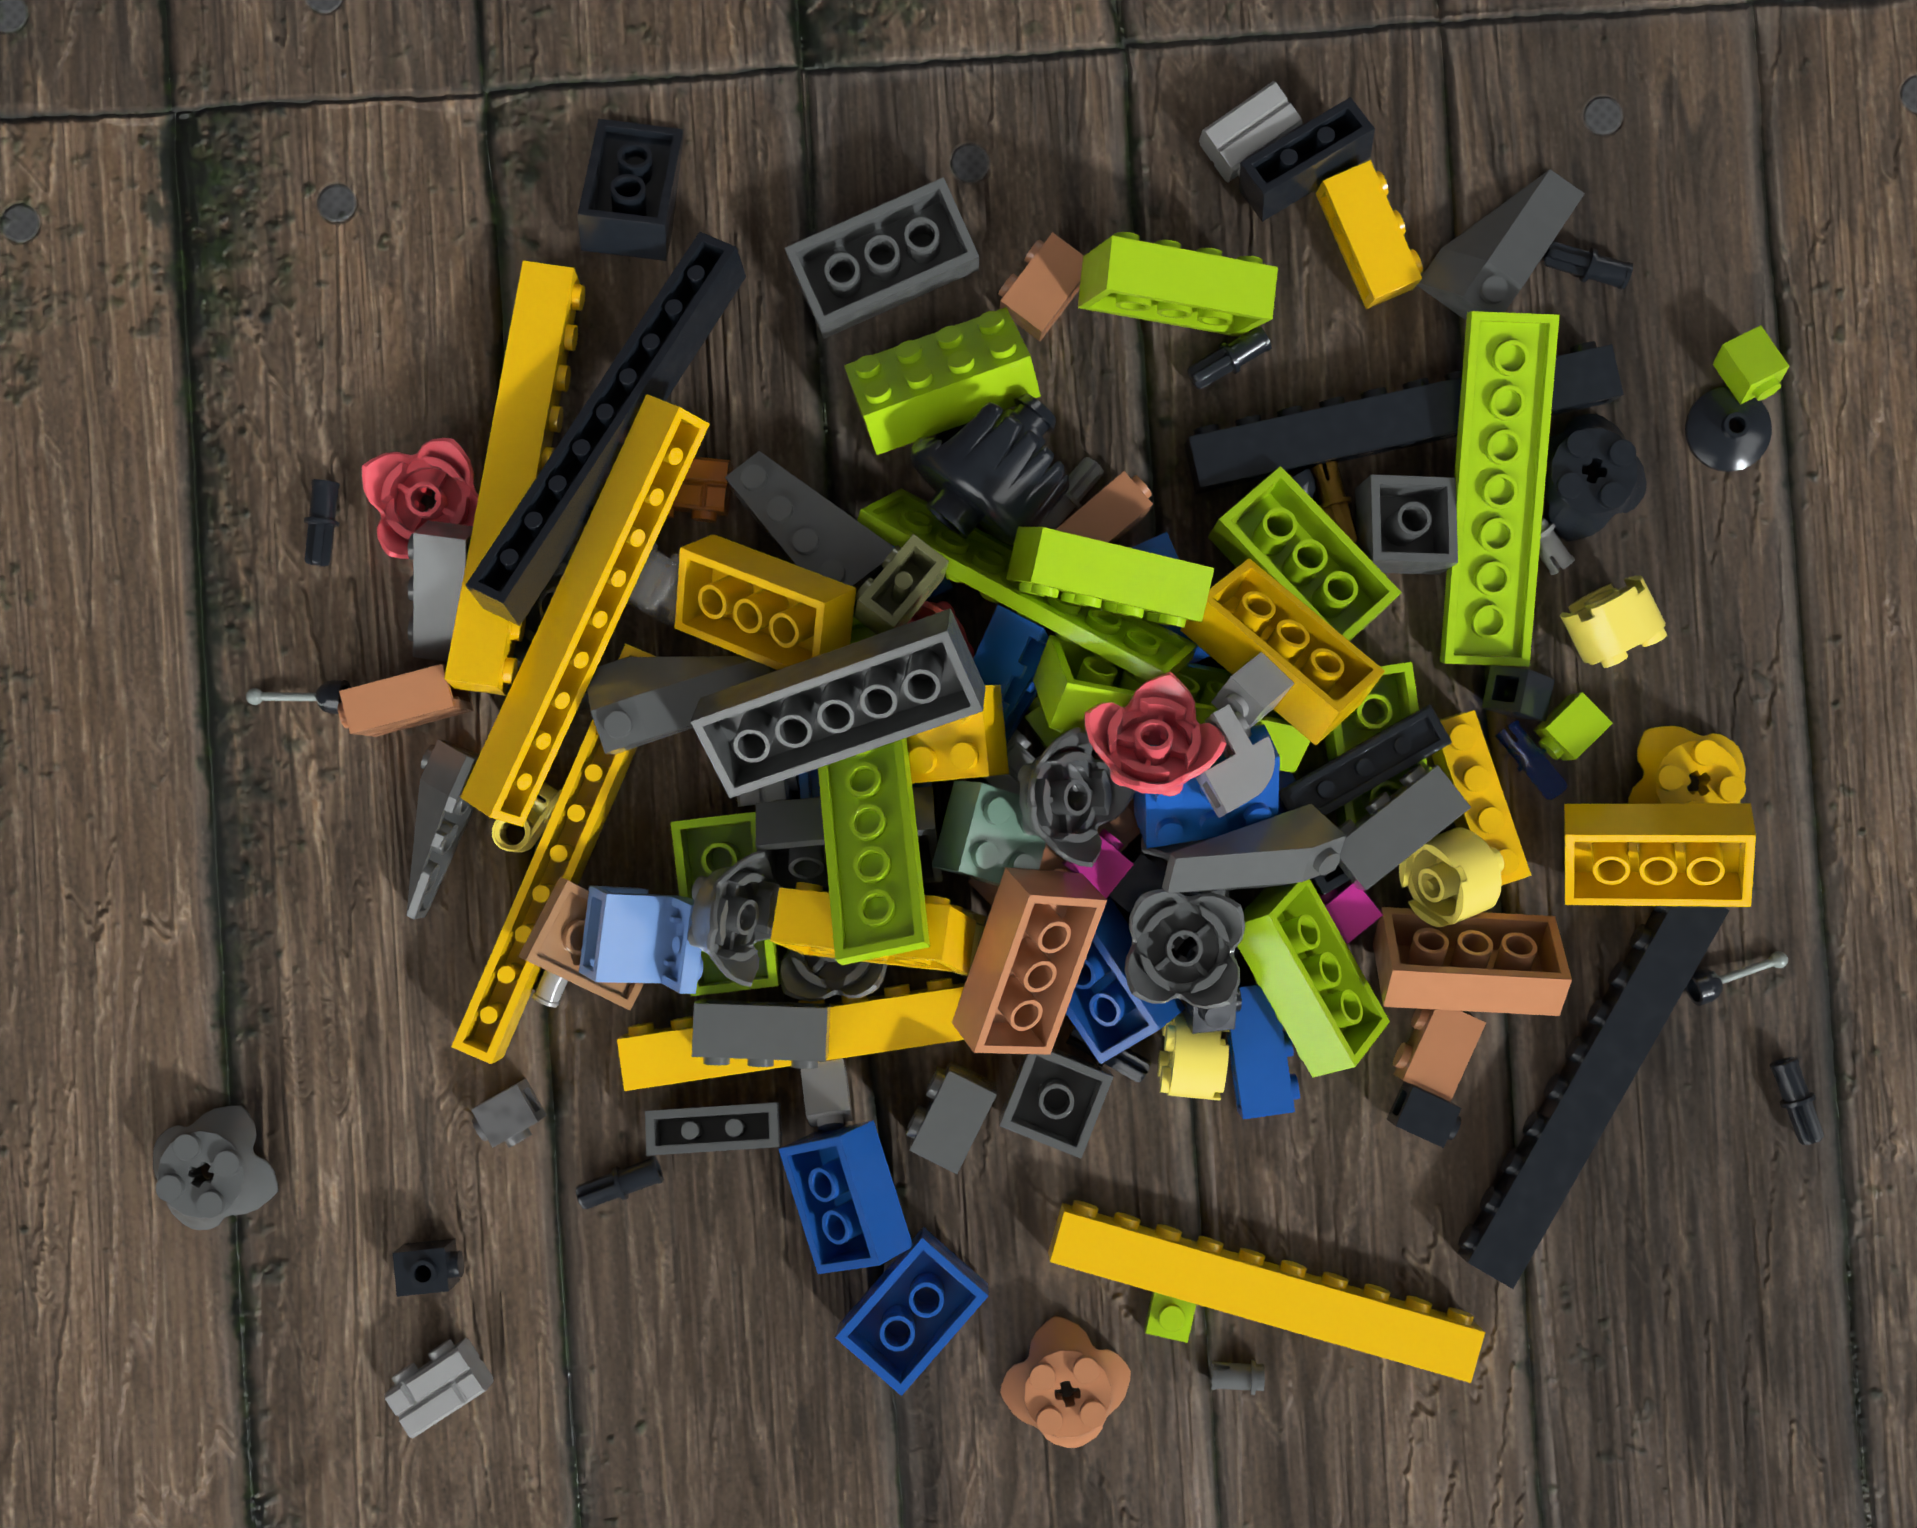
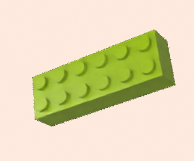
(1074, 681)

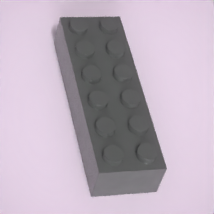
(839, 704)

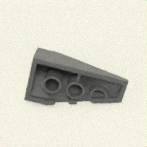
(1498, 253)
(657, 696)
(439, 820)
(1259, 855)

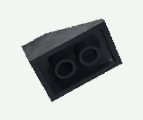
(630, 190)

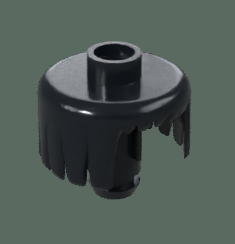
(993, 471)

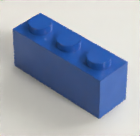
(1260, 1058)

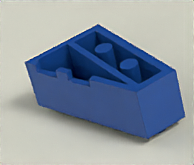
(1010, 659)

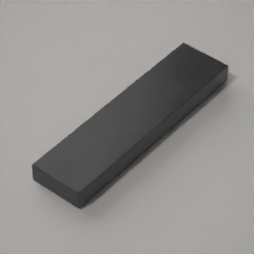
(1368, 763)

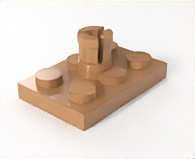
(558, 940)

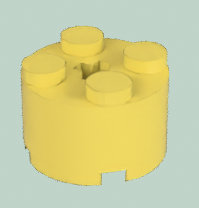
(1613, 622)
(1452, 877)
(1192, 1062)

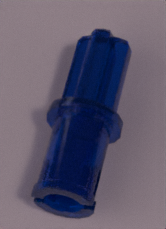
(1532, 761)

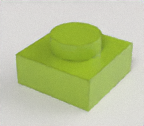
(1169, 1317)

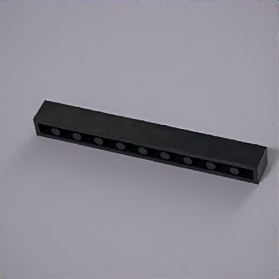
(1374, 423)
(576, 472)
(1587, 1089)

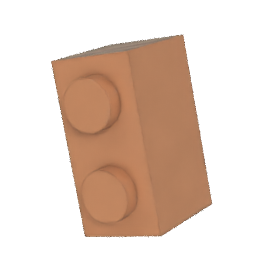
(1043, 286)
(1438, 1050)

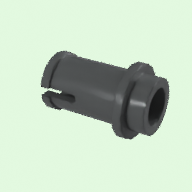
(1238, 1376)

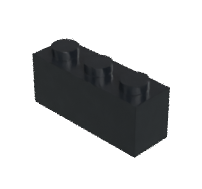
(1306, 158)

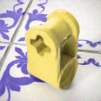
(534, 824)

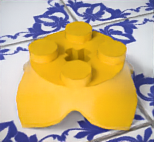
(1674, 753)

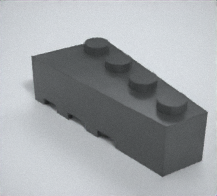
(806, 524)

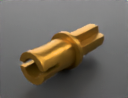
(1333, 497)

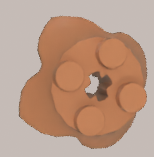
(1060, 1354)

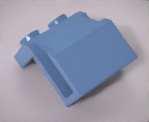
(639, 939)

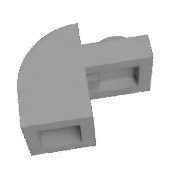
(1246, 765)

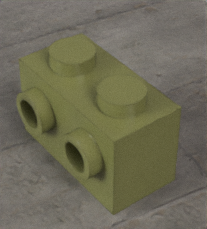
(901, 587)

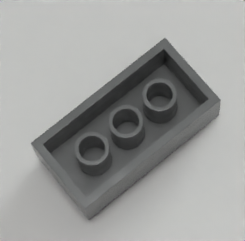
(883, 258)
(795, 843)

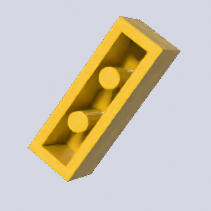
(1369, 234)

